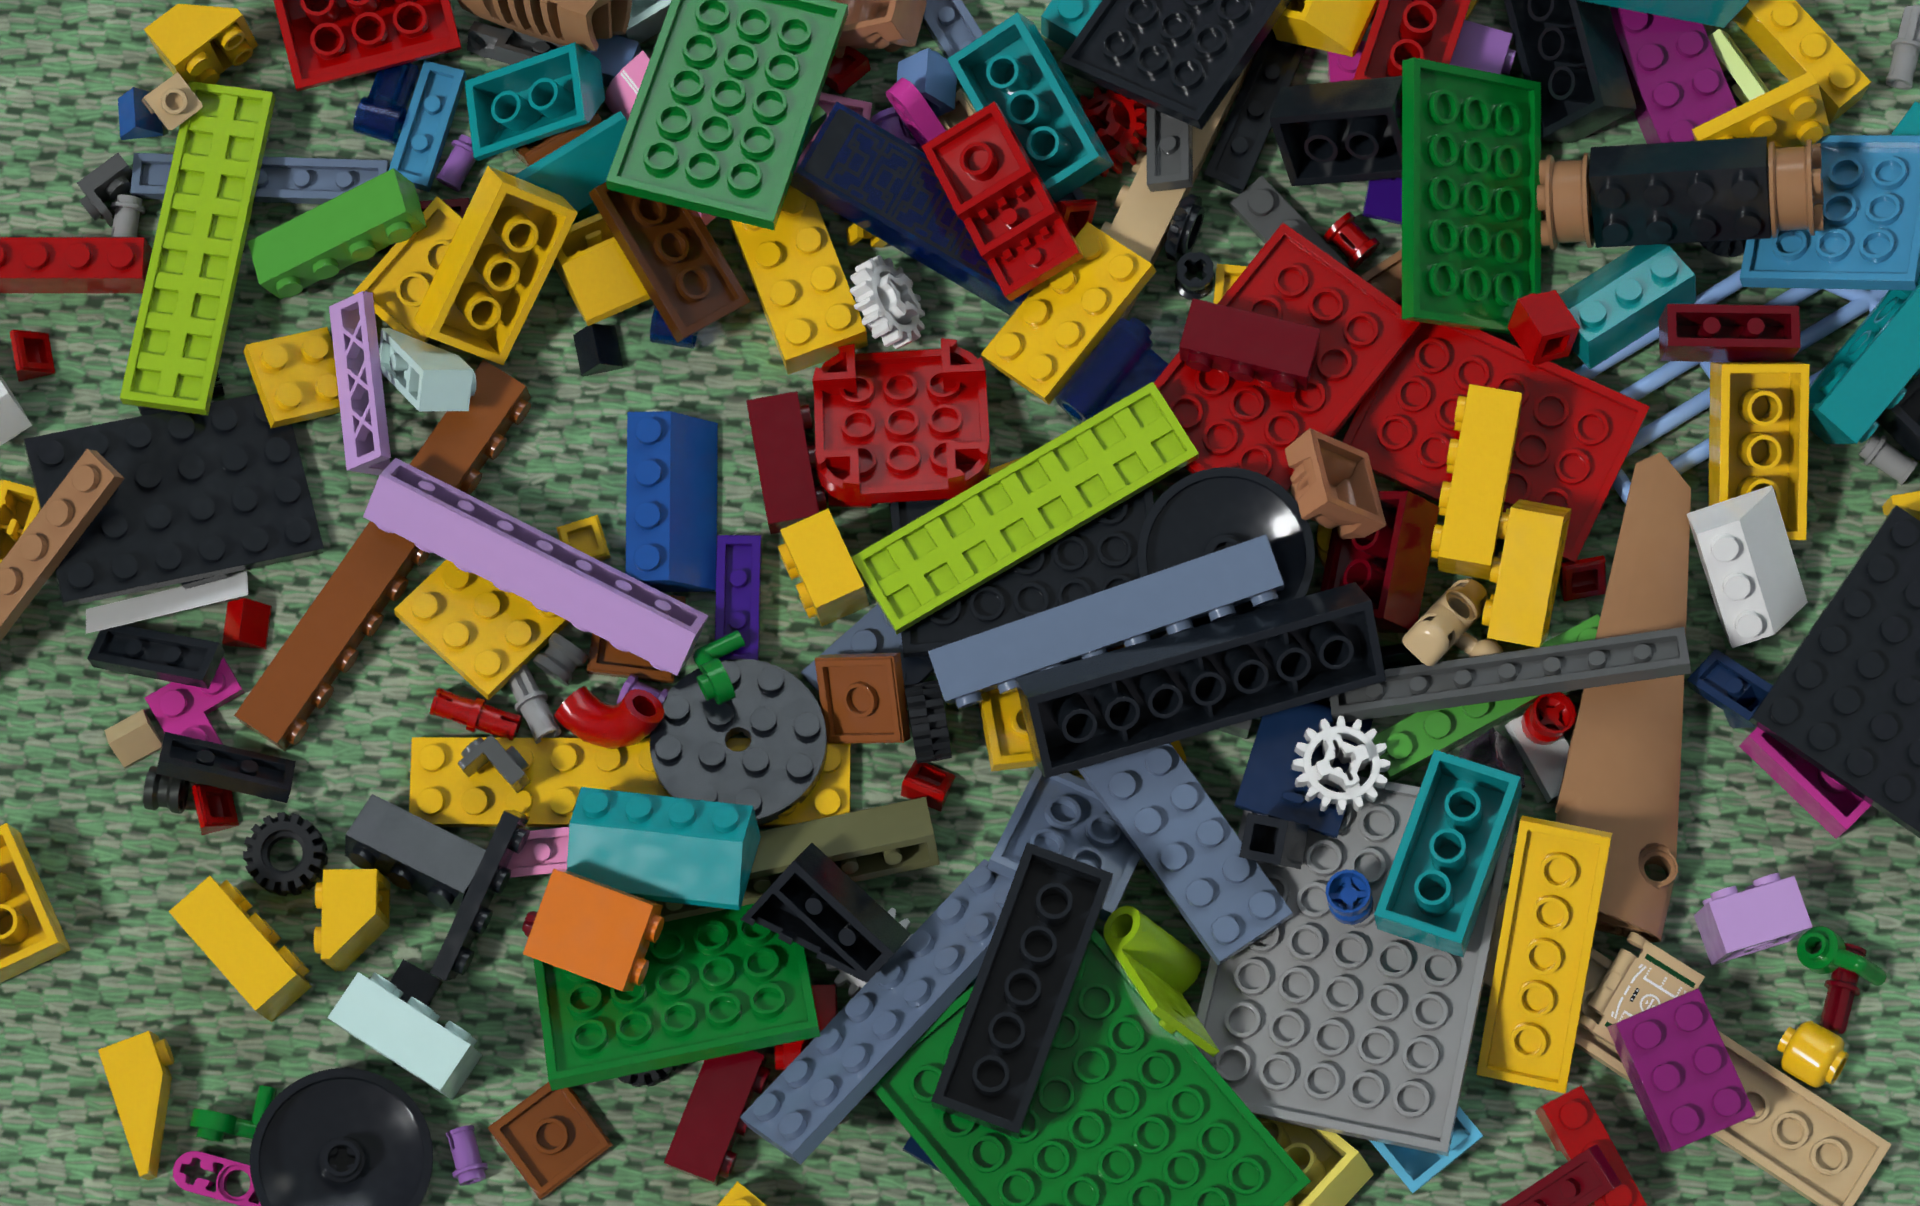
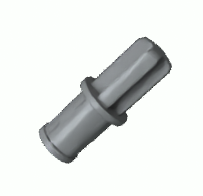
(1906, 50)
(533, 705)

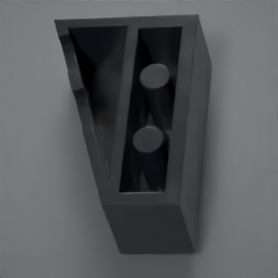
(829, 915)

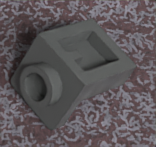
(103, 184)

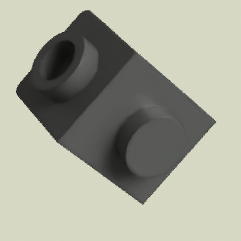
(508, 763)

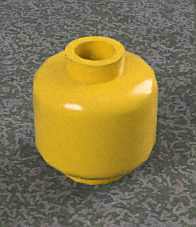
(1812, 1054)

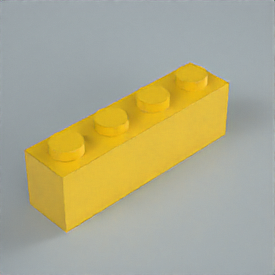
(1800, 45)

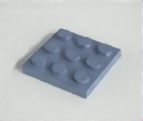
(1071, 821)

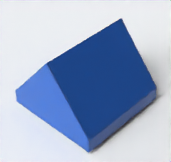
(135, 118)

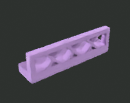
(360, 384)

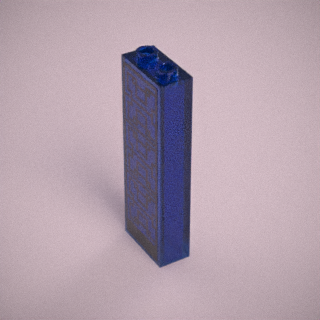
(895, 197)

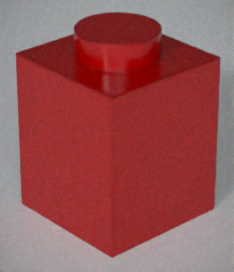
(1543, 327)

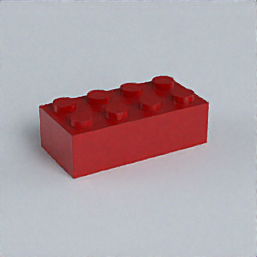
(1408, 31)

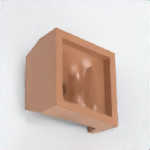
(881, 24)
(1334, 485)

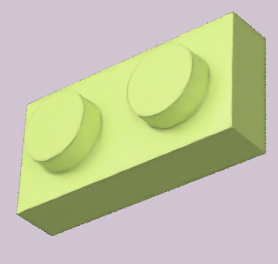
(1731, 58)

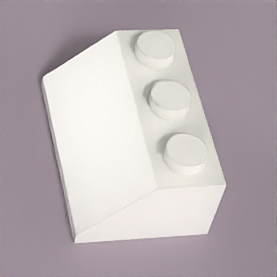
(1748, 565)

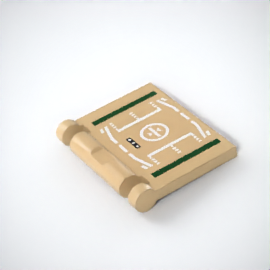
(1637, 985)

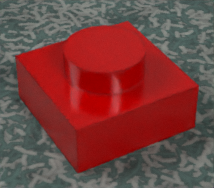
(847, 70)

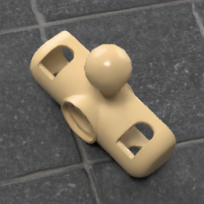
(1447, 625)

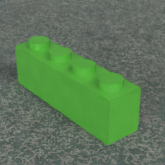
(337, 234)

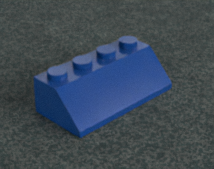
(672, 501)

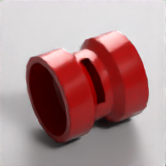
(1555, 711)

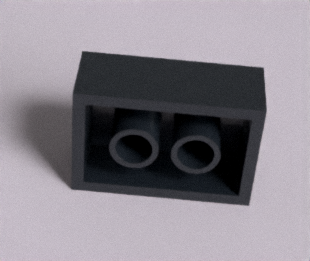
(1340, 130)

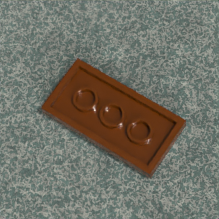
(672, 260)

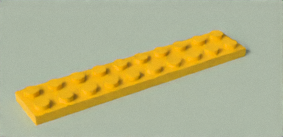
(559, 770)

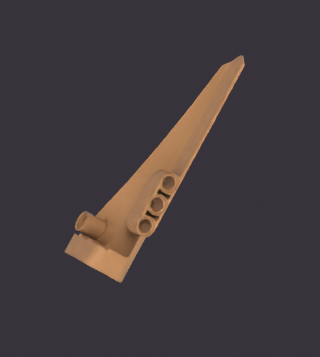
(1629, 734)

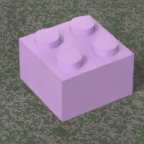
(1752, 920)

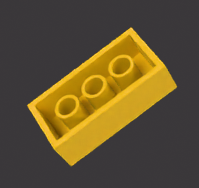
(495, 266)
(801, 284)
(1761, 435)
(1479, 481)

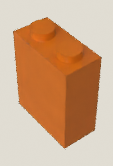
(594, 930)

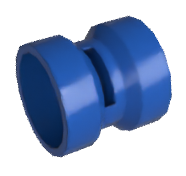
(1347, 887)

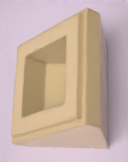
(133, 739)

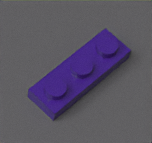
(739, 592)

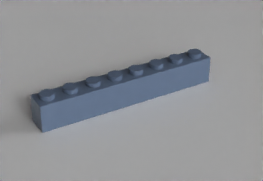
(1108, 620)

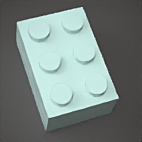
(407, 1033)

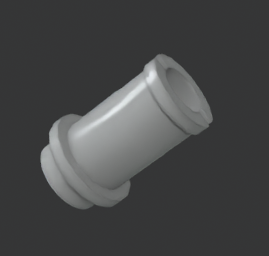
(126, 215)
(1887, 458)

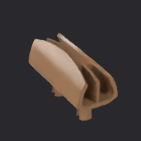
(557, 20)

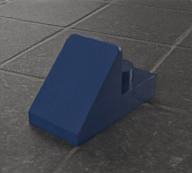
(1729, 688)

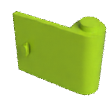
(1159, 970)

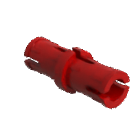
(475, 714)

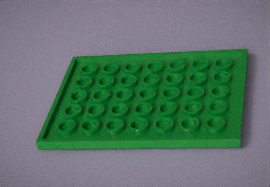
(1113, 1121)

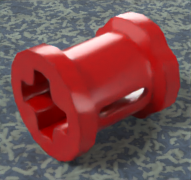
(1351, 240)

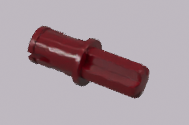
(1840, 995)

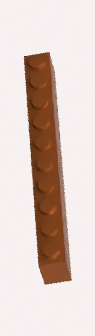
(376, 569)

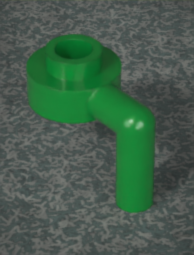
(714, 678)
(1834, 955)
(215, 1125)

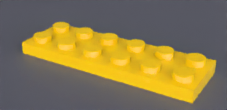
(1544, 953)

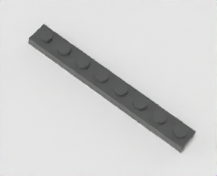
(1518, 675)

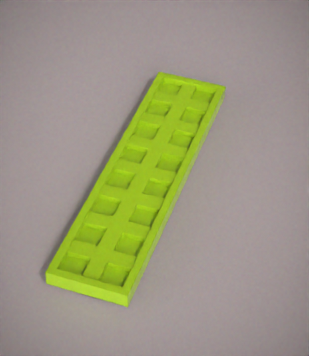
(198, 250)
(1024, 507)

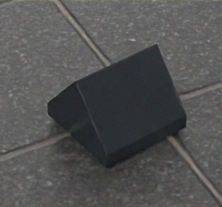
(598, 349)

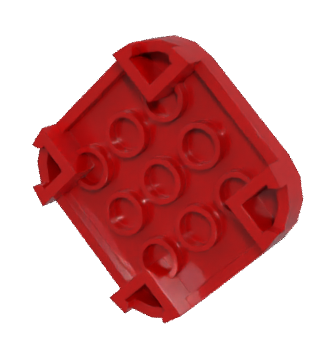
(901, 424)

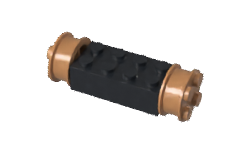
(1681, 193)

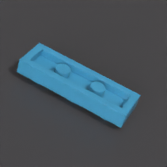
(428, 123)

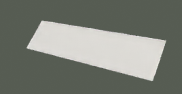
(165, 602)

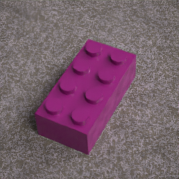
(1671, 74)

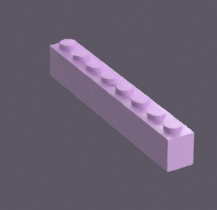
(535, 566)

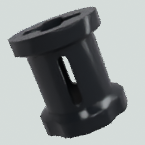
(1193, 264)

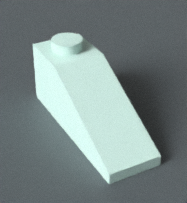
(426, 374)

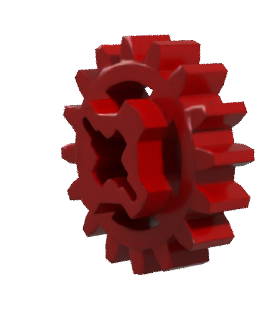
(1118, 124)

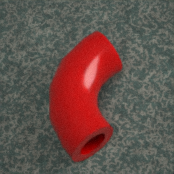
(610, 724)

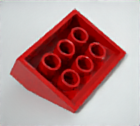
(358, 37)

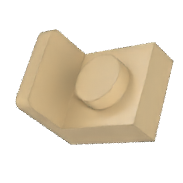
(172, 102)

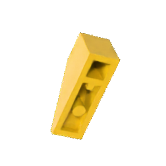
(141, 1091)

